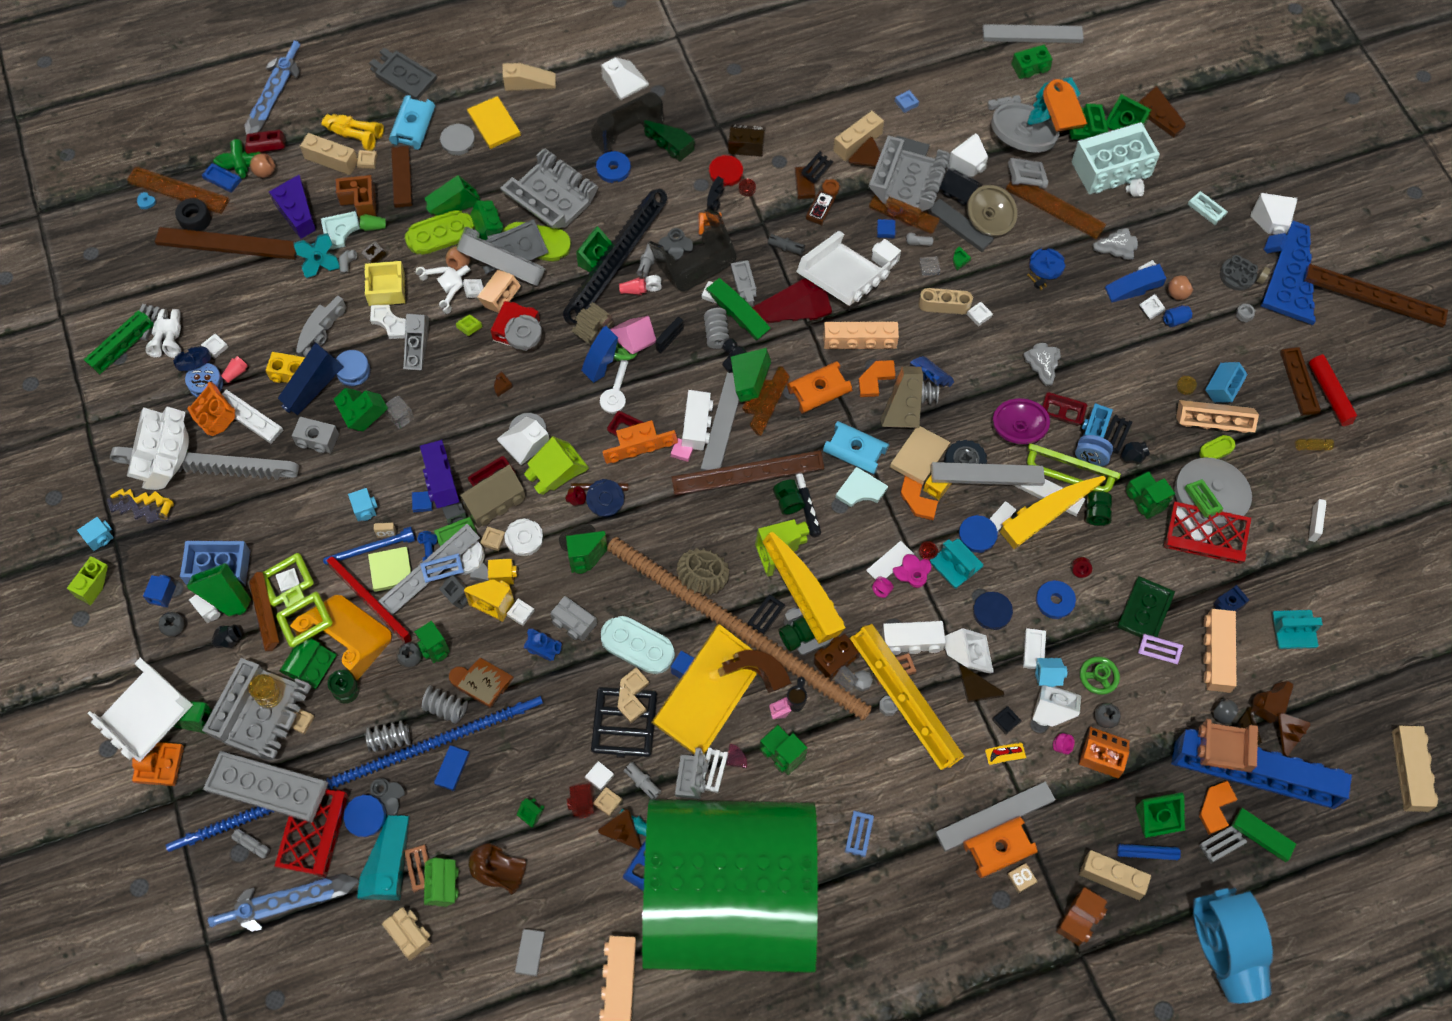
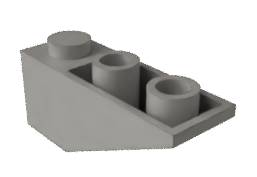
(415, 341)

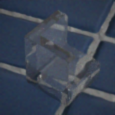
(399, 412)

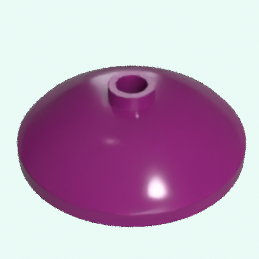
(1021, 421)

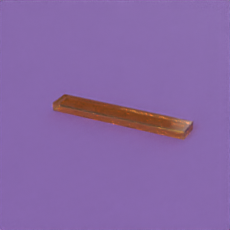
(177, 189)
(1058, 208)

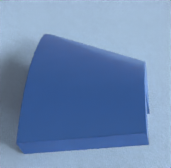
(932, 371)

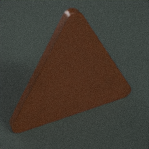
(867, 154)
(1291, 731)
(622, 830)

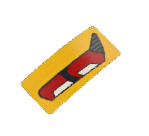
(1005, 753)

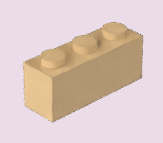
(856, 135)
(329, 153)
(1115, 875)

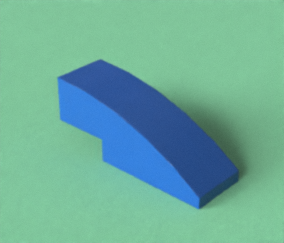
(1136, 283)
(600, 354)

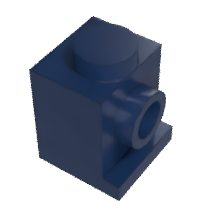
(1232, 600)

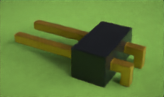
(1038, 284)

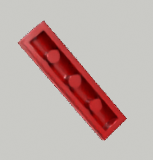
(1333, 390)

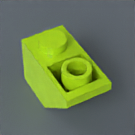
(89, 581)

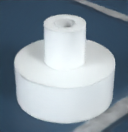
(1136, 187)

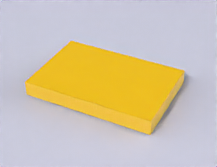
(493, 122)

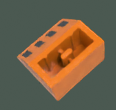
(1105, 753)

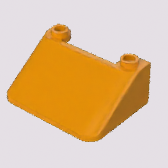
(353, 629)

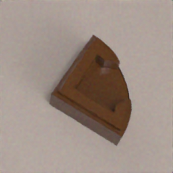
(501, 384)

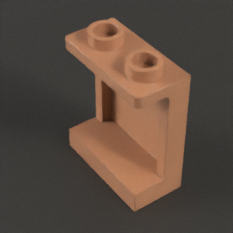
(1228, 746)

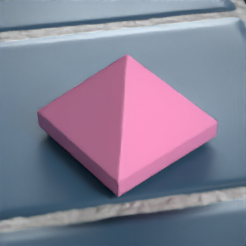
(780, 709)

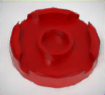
(727, 168)

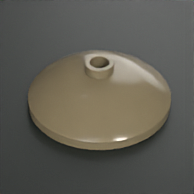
(999, 207)

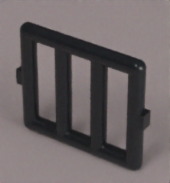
(621, 752)

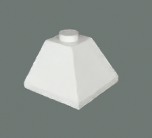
(622, 77)
(969, 157)
(1274, 213)
(524, 439)
(969, 649)
(1056, 706)

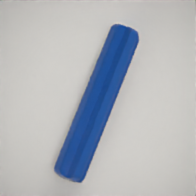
(1152, 852)

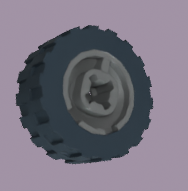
(965, 452)

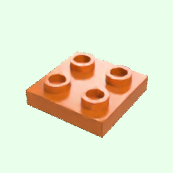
(159, 765)

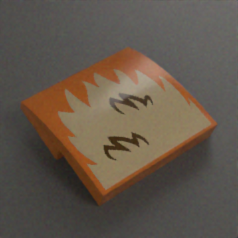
(484, 682)

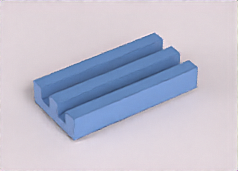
(425, 572)
(855, 851)

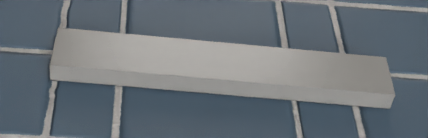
(1033, 33)
(721, 426)
(987, 474)
(415, 580)
(995, 815)

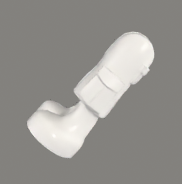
(165, 329)

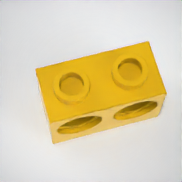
(288, 366)

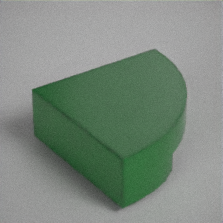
(960, 258)

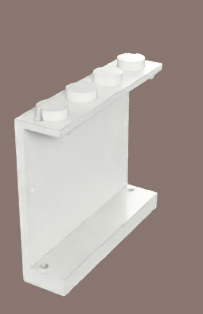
(142, 713)

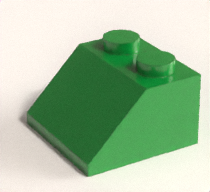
(585, 550)

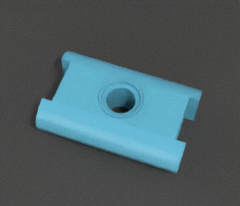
(412, 122)
(847, 437)

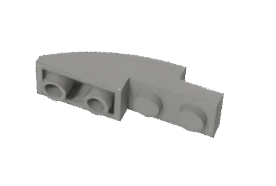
(317, 323)

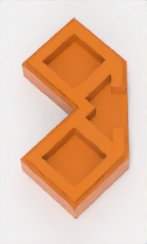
(877, 371)
(919, 506)
(1210, 812)

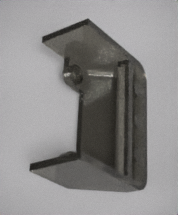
(702, 263)

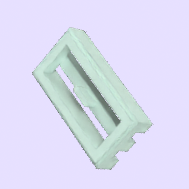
(1205, 209)

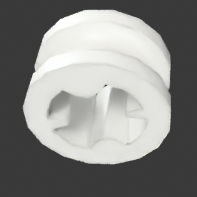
(653, 283)

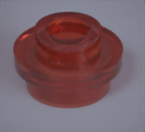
(928, 550)

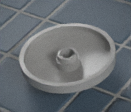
(1011, 126)
(1223, 480)

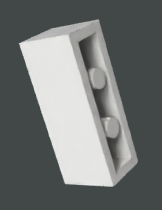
(697, 420)
(914, 637)

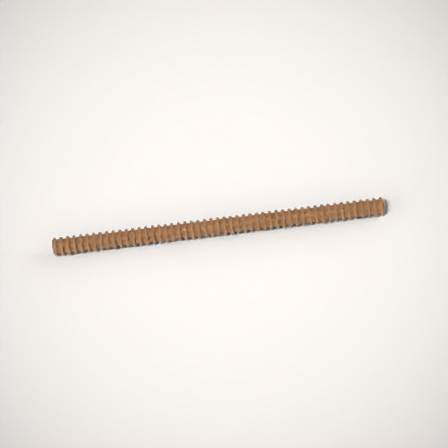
(739, 628)

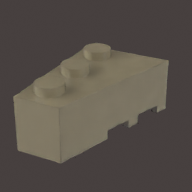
(905, 401)

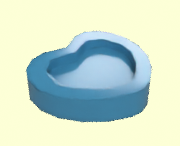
(145, 201)

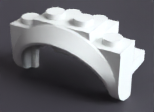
(162, 439)

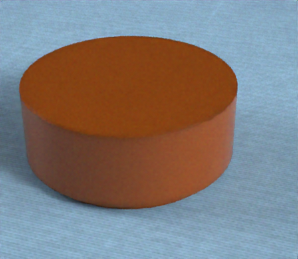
(831, 186)
(456, 674)

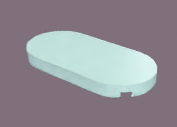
(637, 644)

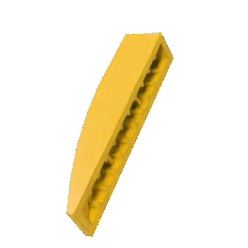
(1043, 512)
(806, 590)

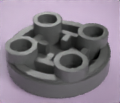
(1238, 273)

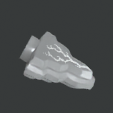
(1118, 244)
(1044, 361)

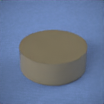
(1263, 274)

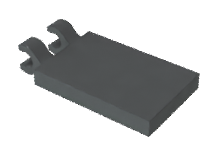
(403, 73)
(521, 240)

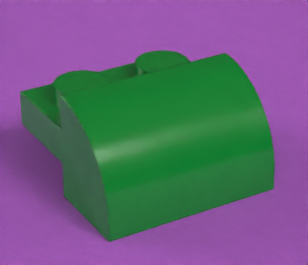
(1095, 124)
(308, 662)

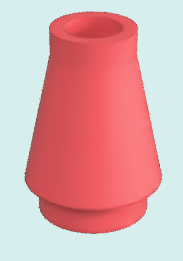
(635, 286)
(234, 369)

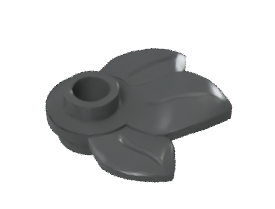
(676, 246)
(389, 795)

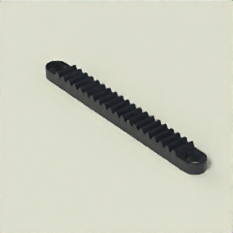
(616, 254)

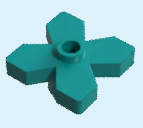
(313, 261)

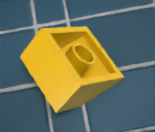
(491, 598)

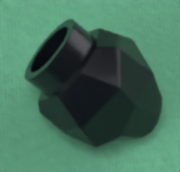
(1135, 452)
(226, 636)

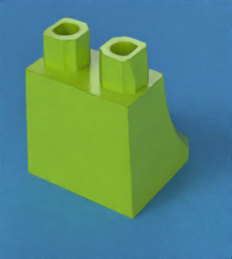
(554, 465)
(788, 532)

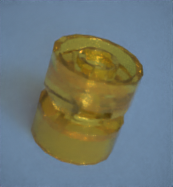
(265, 691)

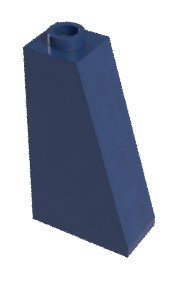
(309, 379)

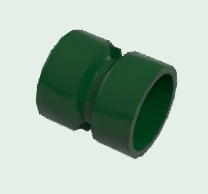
(788, 496)
(1099, 508)
(796, 634)
(343, 686)

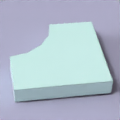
(340, 227)
(861, 487)

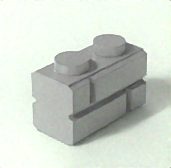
(573, 619)

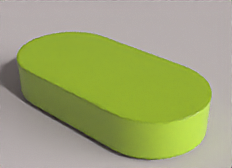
(1218, 447)

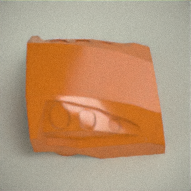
(212, 411)

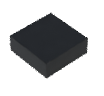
(1006, 720)

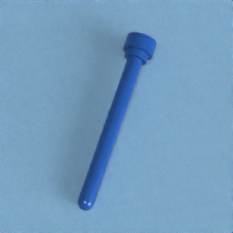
(405, 536)

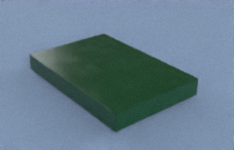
(1146, 608)

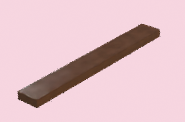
(226, 243)
(1376, 295)
(747, 473)

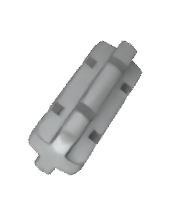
(992, 104)
(250, 843)

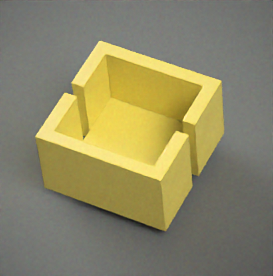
(385, 283)

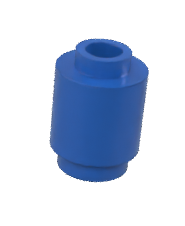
(1177, 315)

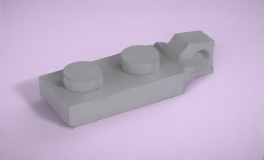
(744, 281)

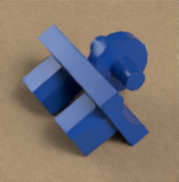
(542, 645)

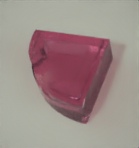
(736, 757)

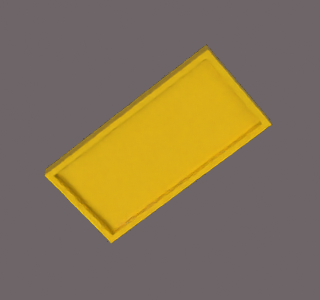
(702, 697)

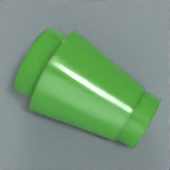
(371, 222)

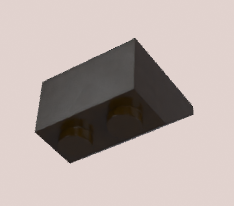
(746, 140)

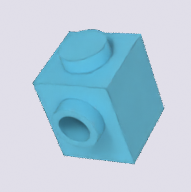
(363, 504)
(96, 533)
(1050, 672)

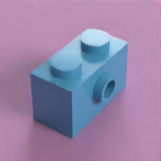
(1226, 382)
(1097, 421)

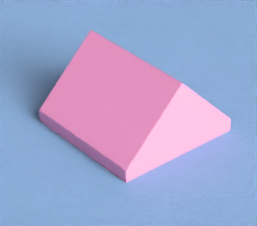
(635, 334)

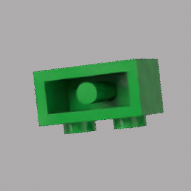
(1032, 61)
(486, 219)
(431, 643)

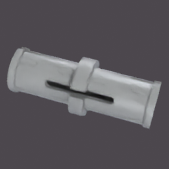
(647, 259)
(642, 781)

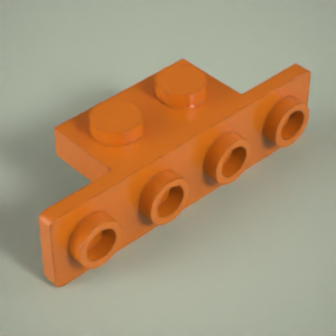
(638, 440)

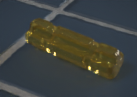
(1314, 444)

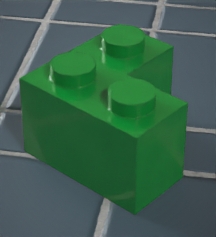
(359, 408)
(1150, 495)
(783, 749)

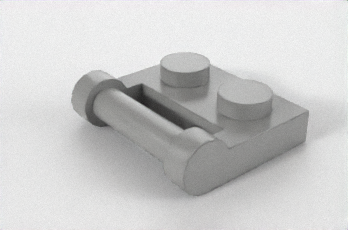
(1028, 168)

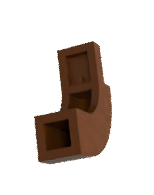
(763, 664)

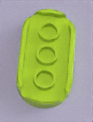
(437, 232)
(555, 239)

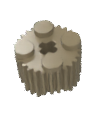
(591, 323)

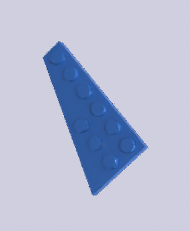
(1287, 289)

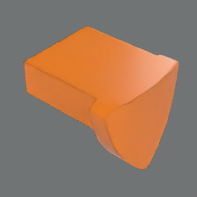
(702, 221)

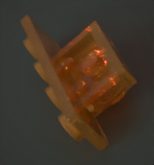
(905, 213)
(767, 400)

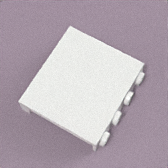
(841, 270)

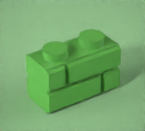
(440, 882)

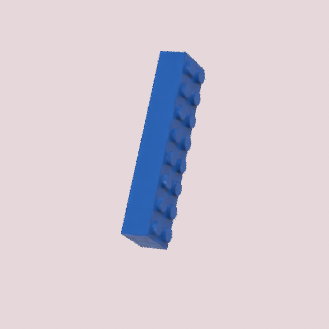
(1273, 773)

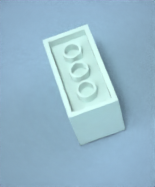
(1115, 158)

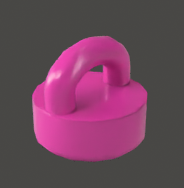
(883, 585)
(1064, 743)

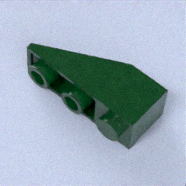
(672, 139)

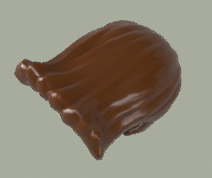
(495, 868)

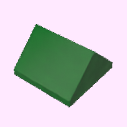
(1127, 113)
(592, 249)
(1162, 815)

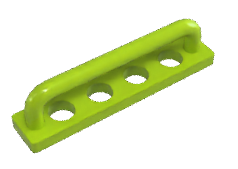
(1038, 450)

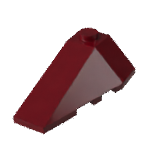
(795, 303)

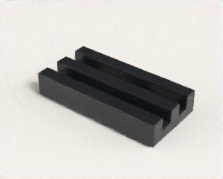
(822, 160)
(669, 334)
(1121, 422)
(775, 602)

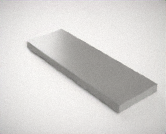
(266, 786)

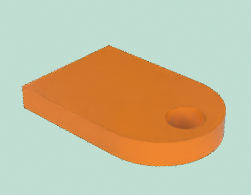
(1063, 106)

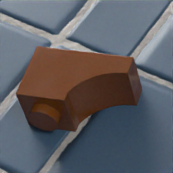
(1271, 703)

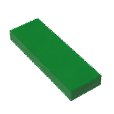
(1263, 834)

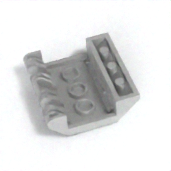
(908, 175)
(552, 193)
(245, 724)

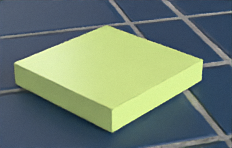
(389, 568)

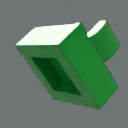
(529, 812)

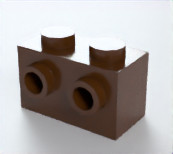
(836, 655)

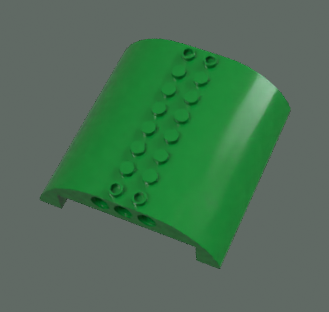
(730, 886)

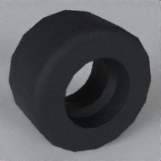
(189, 207)

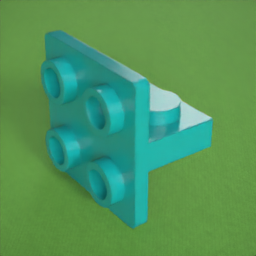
(956, 562)
(1296, 629)

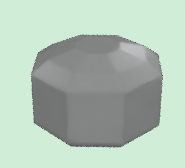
(1245, 312)
(864, 680)
(887, 706)

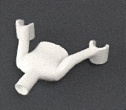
(450, 281)

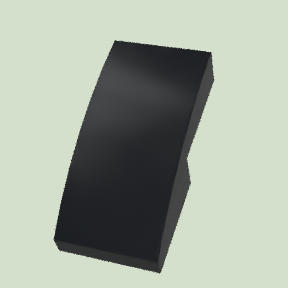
(715, 192)

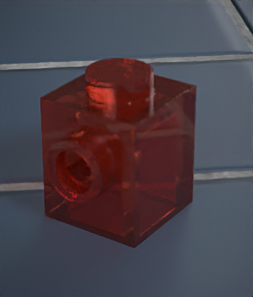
(580, 801)

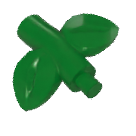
(236, 158)

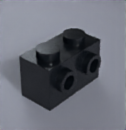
(959, 185)

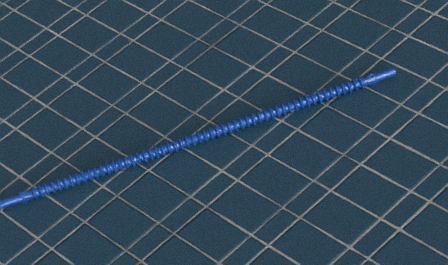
(519, 708)

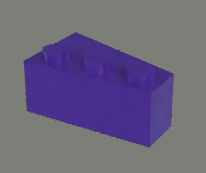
(294, 206)
(438, 474)

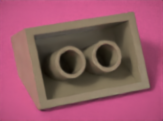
(493, 496)

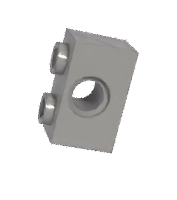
(307, 428)

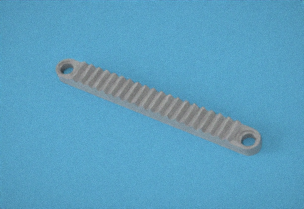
(223, 464)

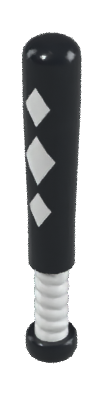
(809, 511)

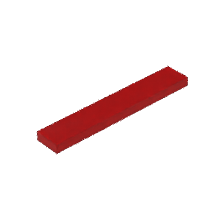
(369, 600)

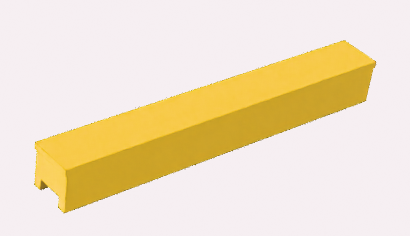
(907, 697)

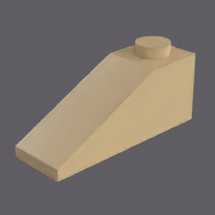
(525, 77)

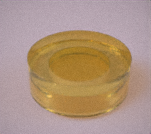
(1186, 385)

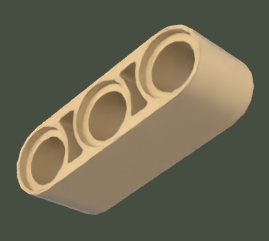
(938, 296)

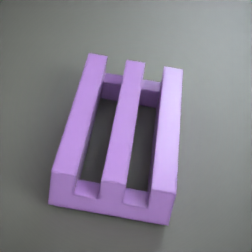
(1143, 644)

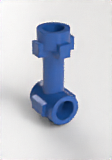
(428, 540)

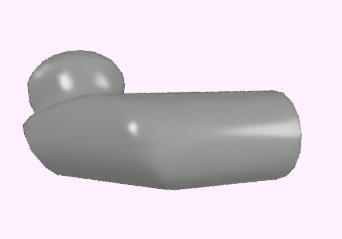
(912, 239)
(345, 259)

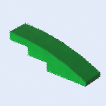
(738, 308)

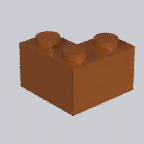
(357, 191)
(1083, 912)

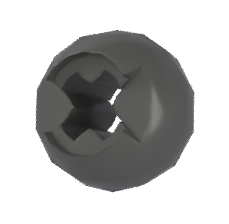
(170, 617)
(403, 651)
(1225, 711)
(1104, 721)

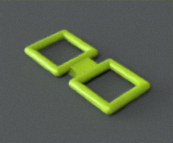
(295, 600)

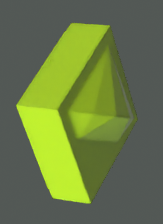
(469, 325)

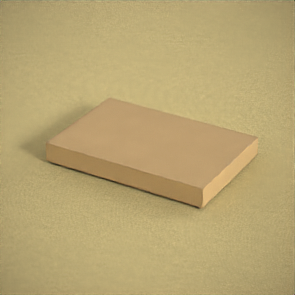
(918, 454)

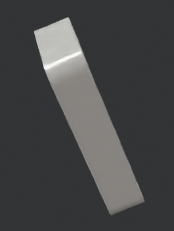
(498, 257)

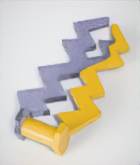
(133, 504)

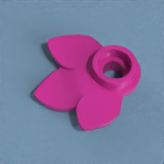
(911, 568)

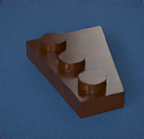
(1163, 113)

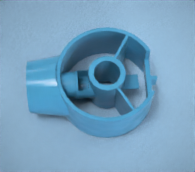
(1235, 943)

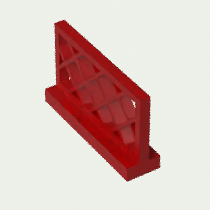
(1207, 549)
(328, 838)

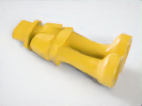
(344, 127)

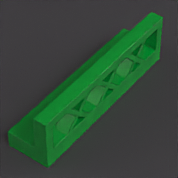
(119, 342)

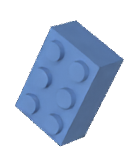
(208, 554)

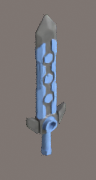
(281, 70)
(264, 906)

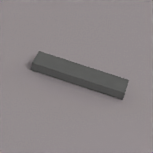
(960, 225)

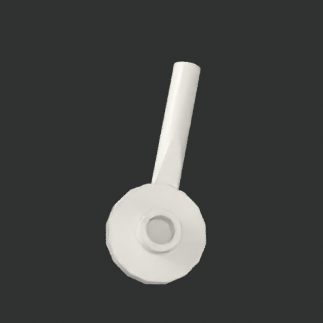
(613, 399)

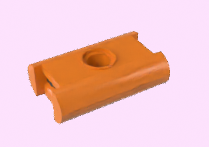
(812, 397)
(989, 858)

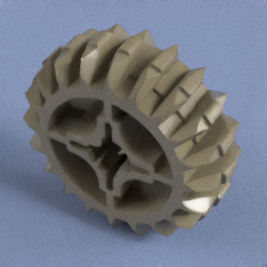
(702, 571)

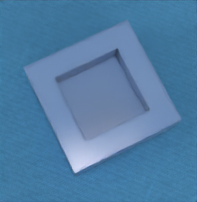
(906, 101)

